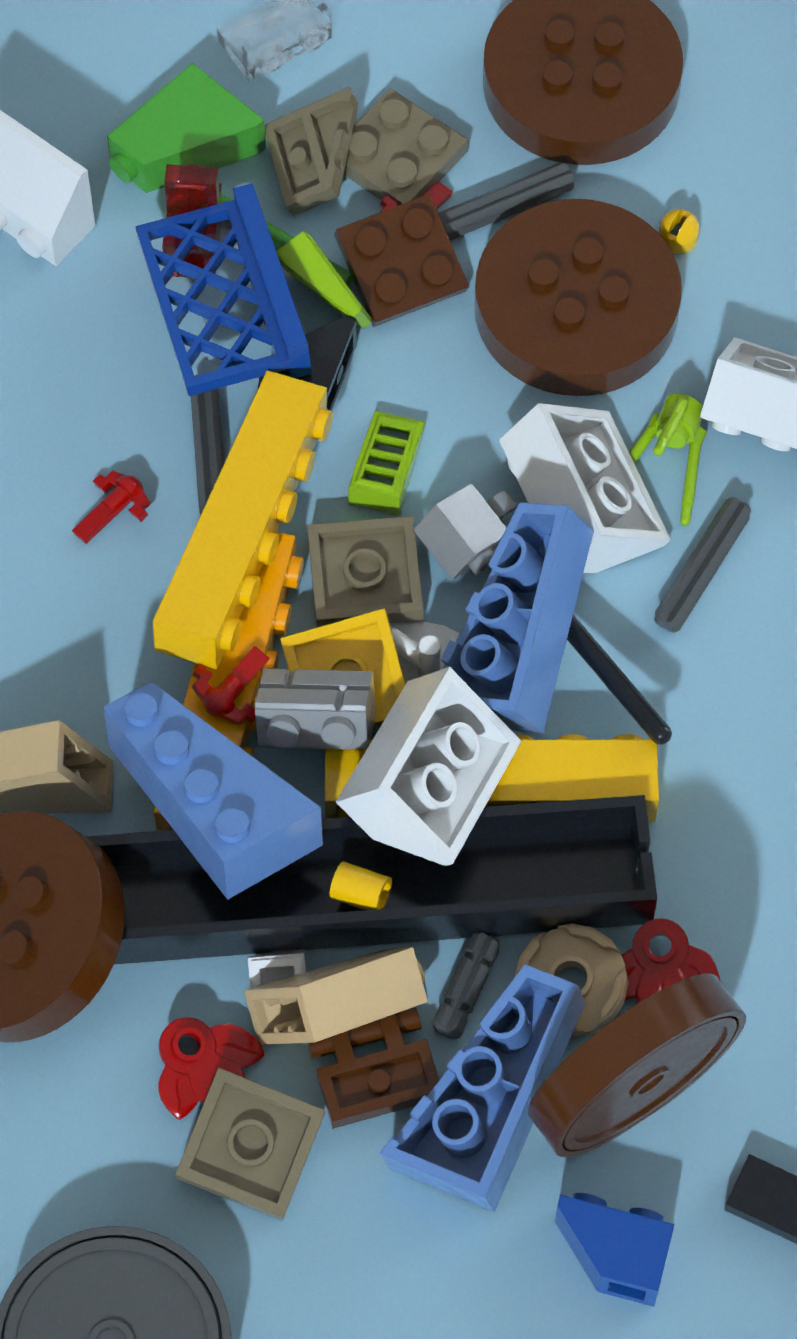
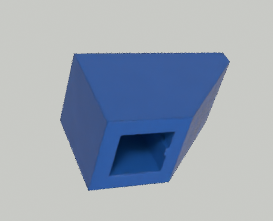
(615, 1247)

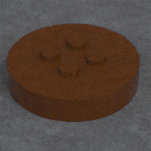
(582, 77)
(577, 297)
(56, 923)
(636, 1064)

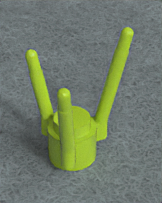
(674, 427)

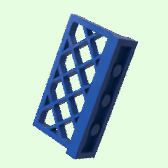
(268, 292)

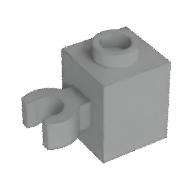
(465, 529)

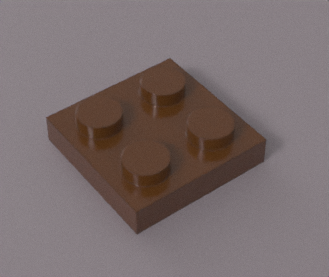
(401, 260)

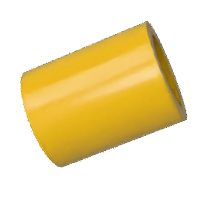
(360, 887)

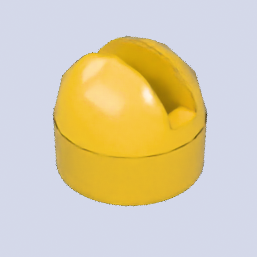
(688, 233)

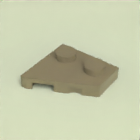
(312, 149)

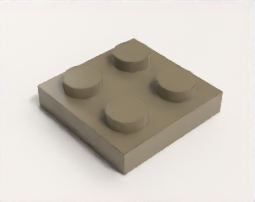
(401, 149)
(365, 569)
(250, 1144)

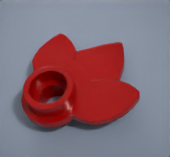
(653, 973)
(189, 1077)

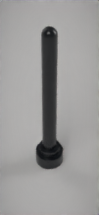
(618, 683)

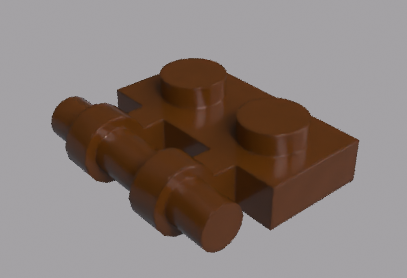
(378, 1081)

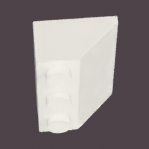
(42, 194)
(754, 394)
(583, 463)
(430, 768)

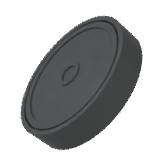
(114, 1287)

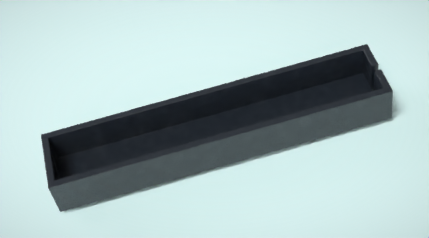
(514, 875)

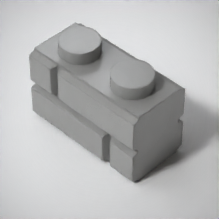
(315, 709)

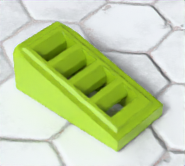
(312, 268)
(376, 494)

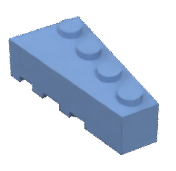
(523, 615)
(213, 794)
(477, 1114)

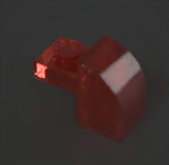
(187, 190)

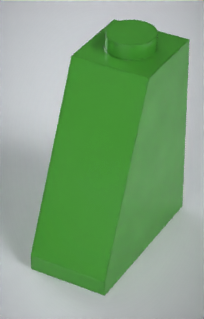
(184, 125)

